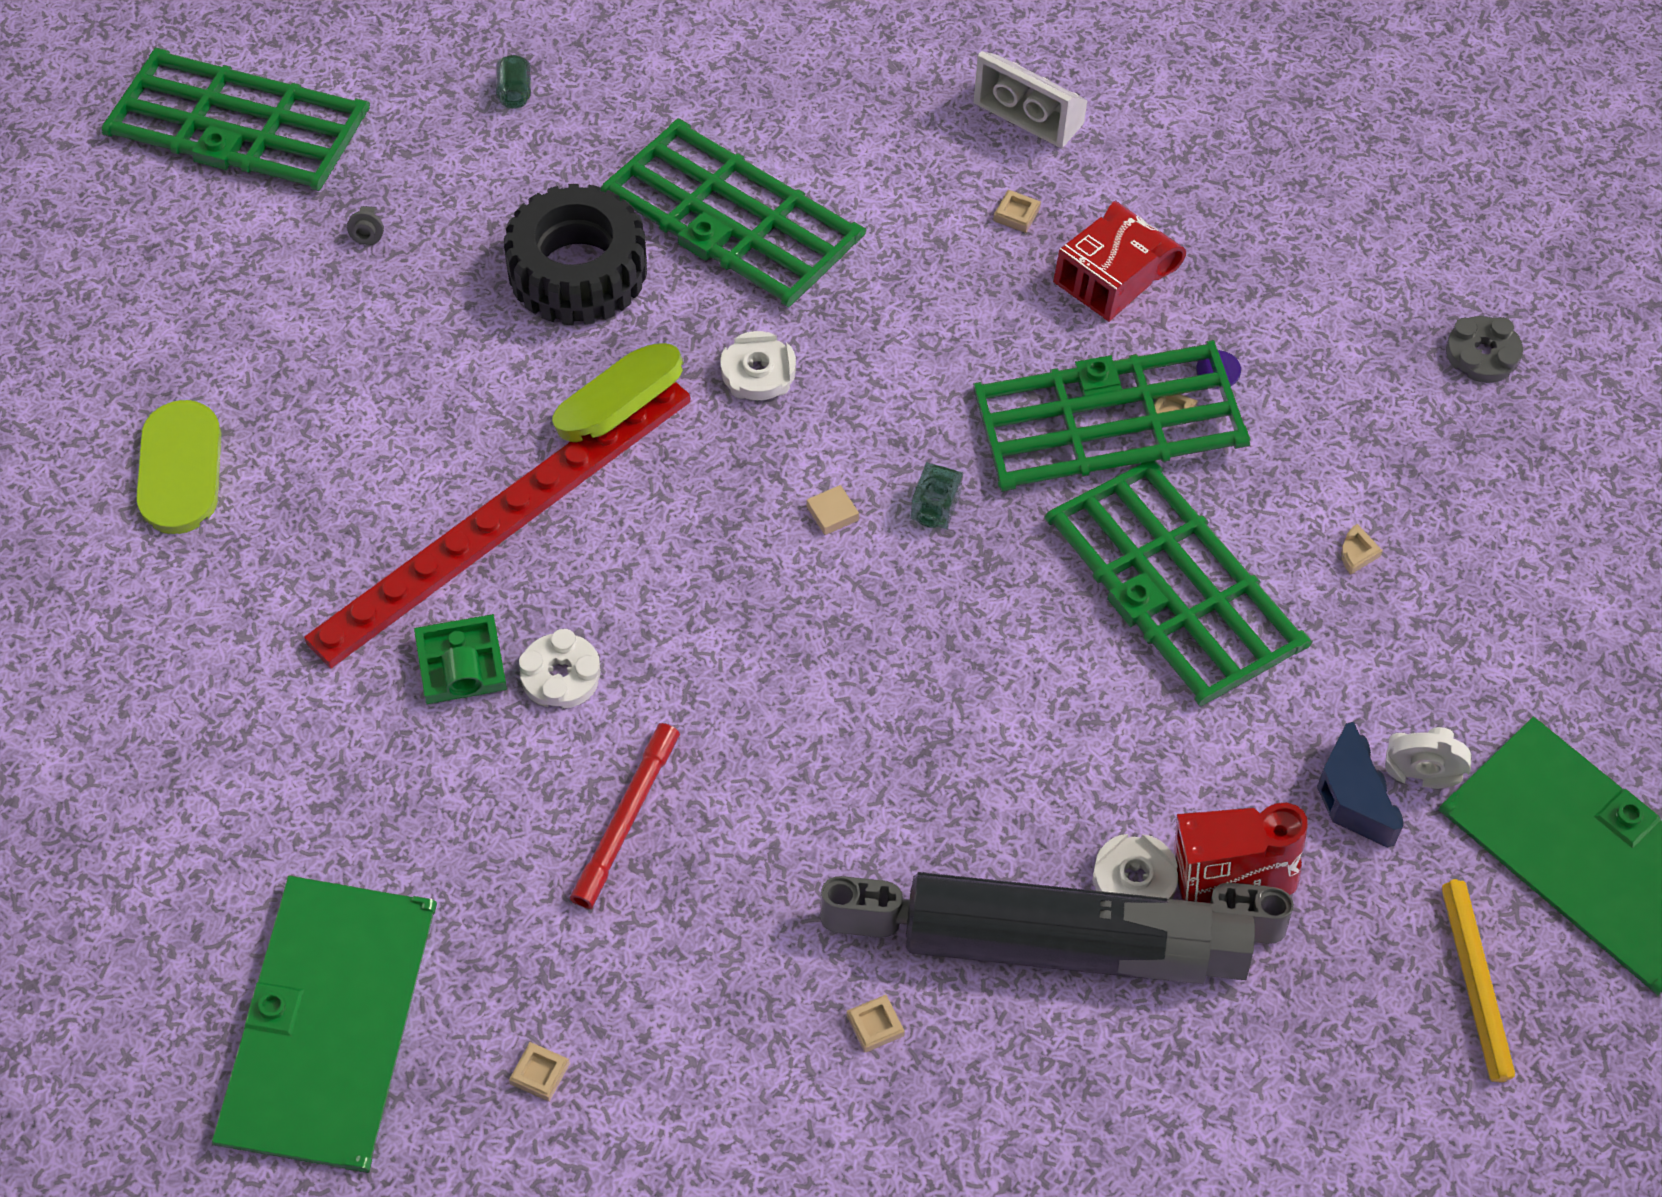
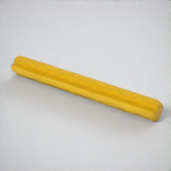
(1478, 981)

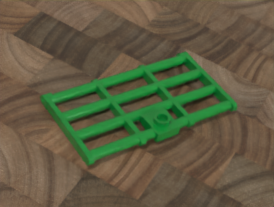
(222, 139)
(714, 229)
(1103, 389)
(1150, 593)

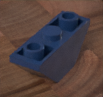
(1357, 791)

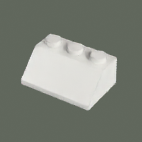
(1028, 99)

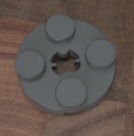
(1493, 332)

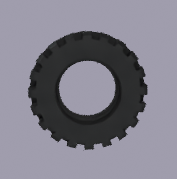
(583, 289)

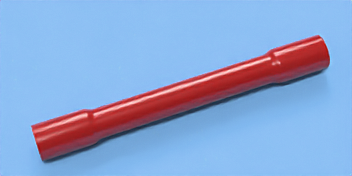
(596, 871)

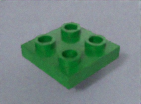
(460, 659)

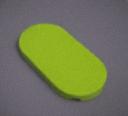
(618, 392)
(179, 466)

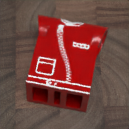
(1115, 261)
(1239, 849)

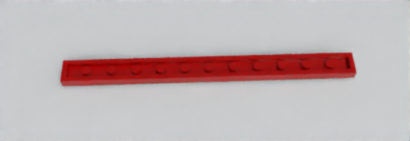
(484, 531)

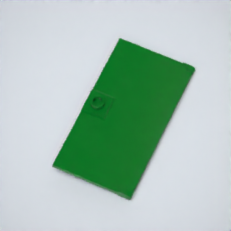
(1572, 841)
(325, 1024)

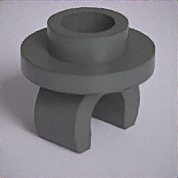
(365, 226)

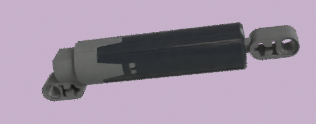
(1065, 925)

